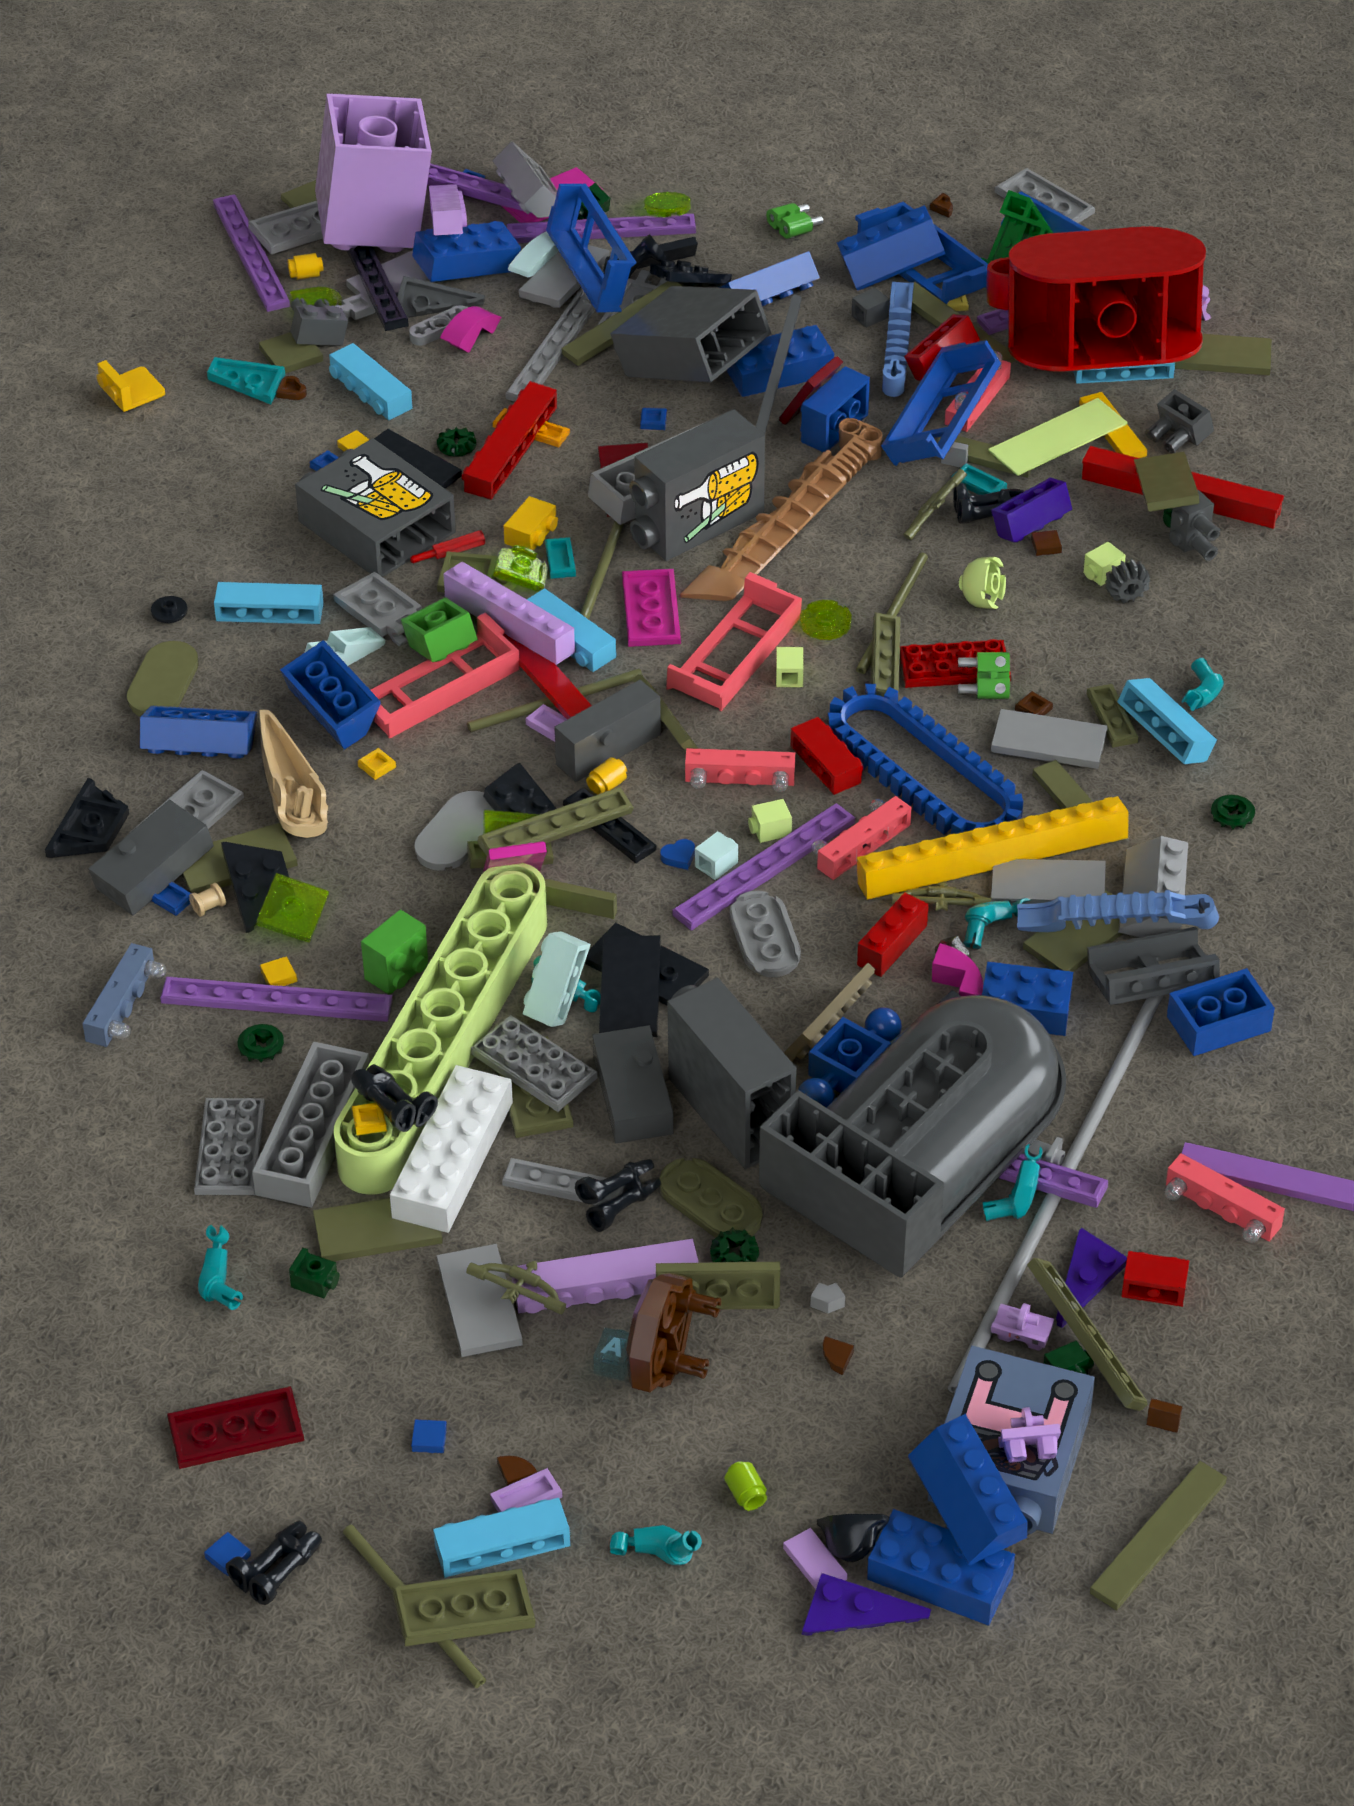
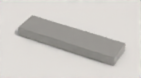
(548, 1180)

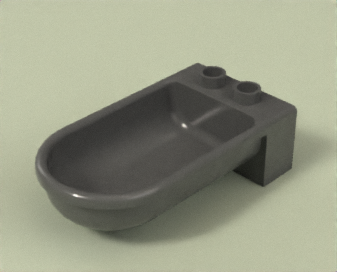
(917, 1129)

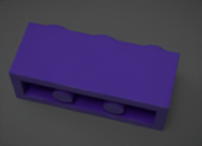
(1032, 510)

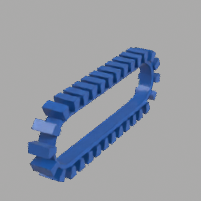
(936, 740)

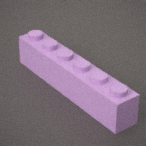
(447, 209)
(513, 613)
(604, 1274)

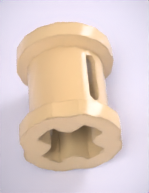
(207, 899)

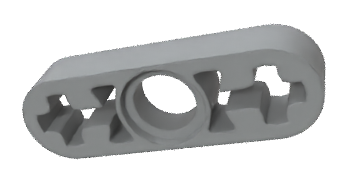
(426, 332)

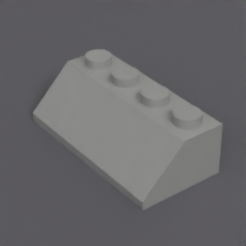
(526, 180)
(1154, 867)

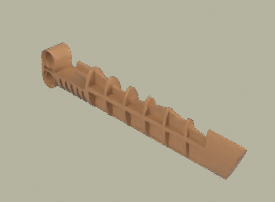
(775, 530)

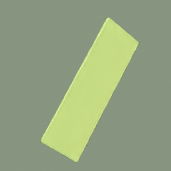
(1057, 436)

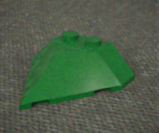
(1020, 222)

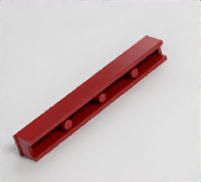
(1229, 498)

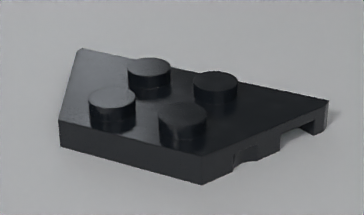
(686, 273)
(517, 793)
(89, 823)
(251, 877)

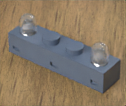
(118, 995)

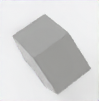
(827, 1298)

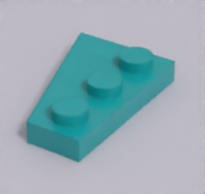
(247, 377)

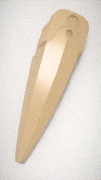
(293, 784)

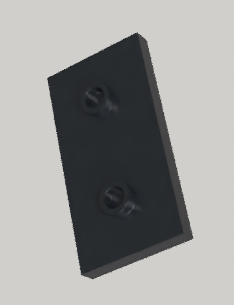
(675, 969)

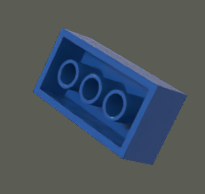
(476, 252)
(805, 357)
(929, 1566)

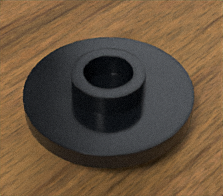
(169, 609)

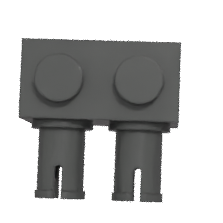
(318, 323)
(1183, 417)
(1194, 528)

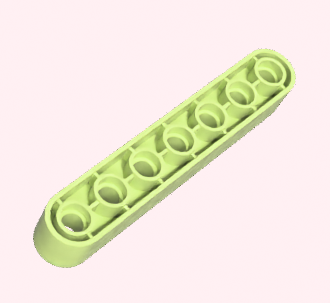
(447, 1014)

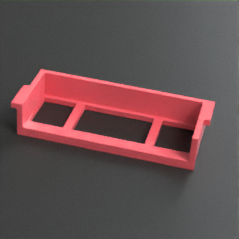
(757, 592)
(473, 681)

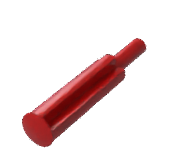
(456, 544)

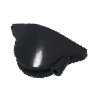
(852, 1534)

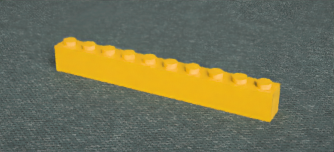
(989, 846)

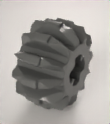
(1127, 581)

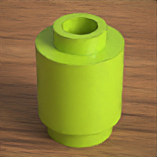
(746, 1485)

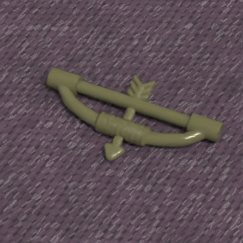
(933, 503)
(937, 893)
(523, 1276)

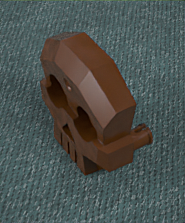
(661, 1332)

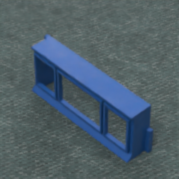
(967, 271)
(602, 290)
(906, 439)

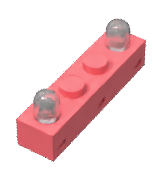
(997, 382)
(740, 767)
(862, 838)
(1225, 1197)

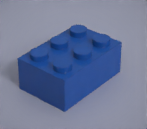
(840, 398)
(1037, 990)
(1220, 1012)

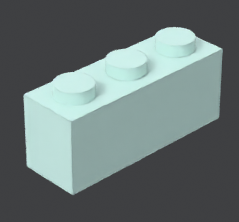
(555, 978)

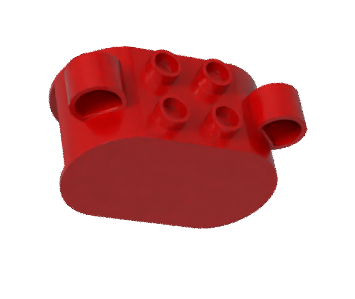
(1101, 298)

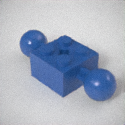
(847, 1053)

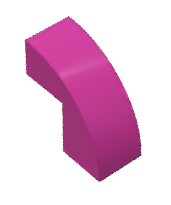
(466, 326)
(957, 970)

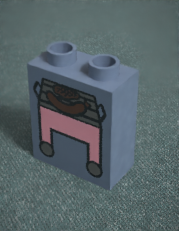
(993, 1392)

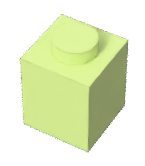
(1100, 562)
(789, 667)
(770, 820)

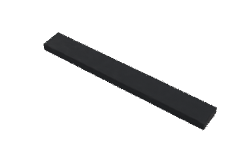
(378, 287)

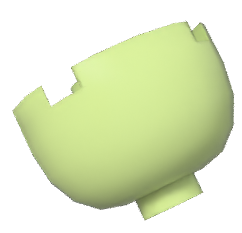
(983, 577)

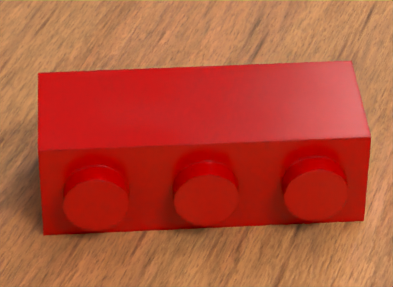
(953, 331)
(826, 755)
(893, 933)

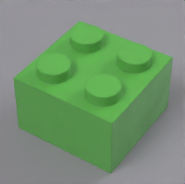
(439, 630)
(395, 952)

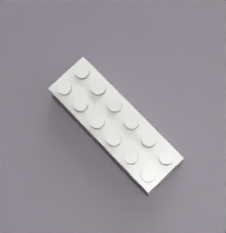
(451, 1149)

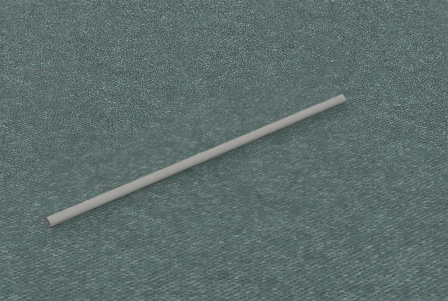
(1071, 1161)

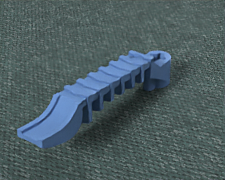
(897, 339)
(1178, 908)

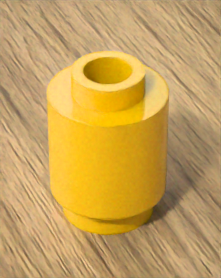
(305, 266)
(607, 776)

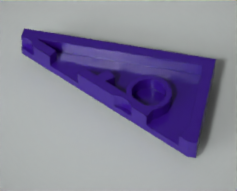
(1091, 1269)
(846, 1605)

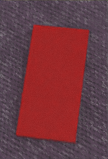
(938, 662)

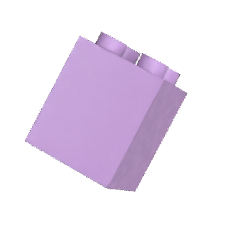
(372, 171)

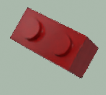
(1155, 1278)

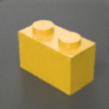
(530, 523)

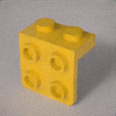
(129, 388)

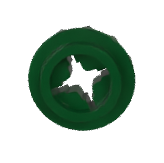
(466, 443)
(1231, 803)
(265, 1034)
(720, 1247)

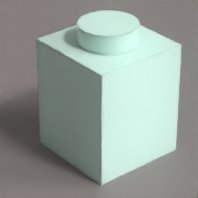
(716, 855)

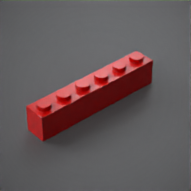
(509, 440)

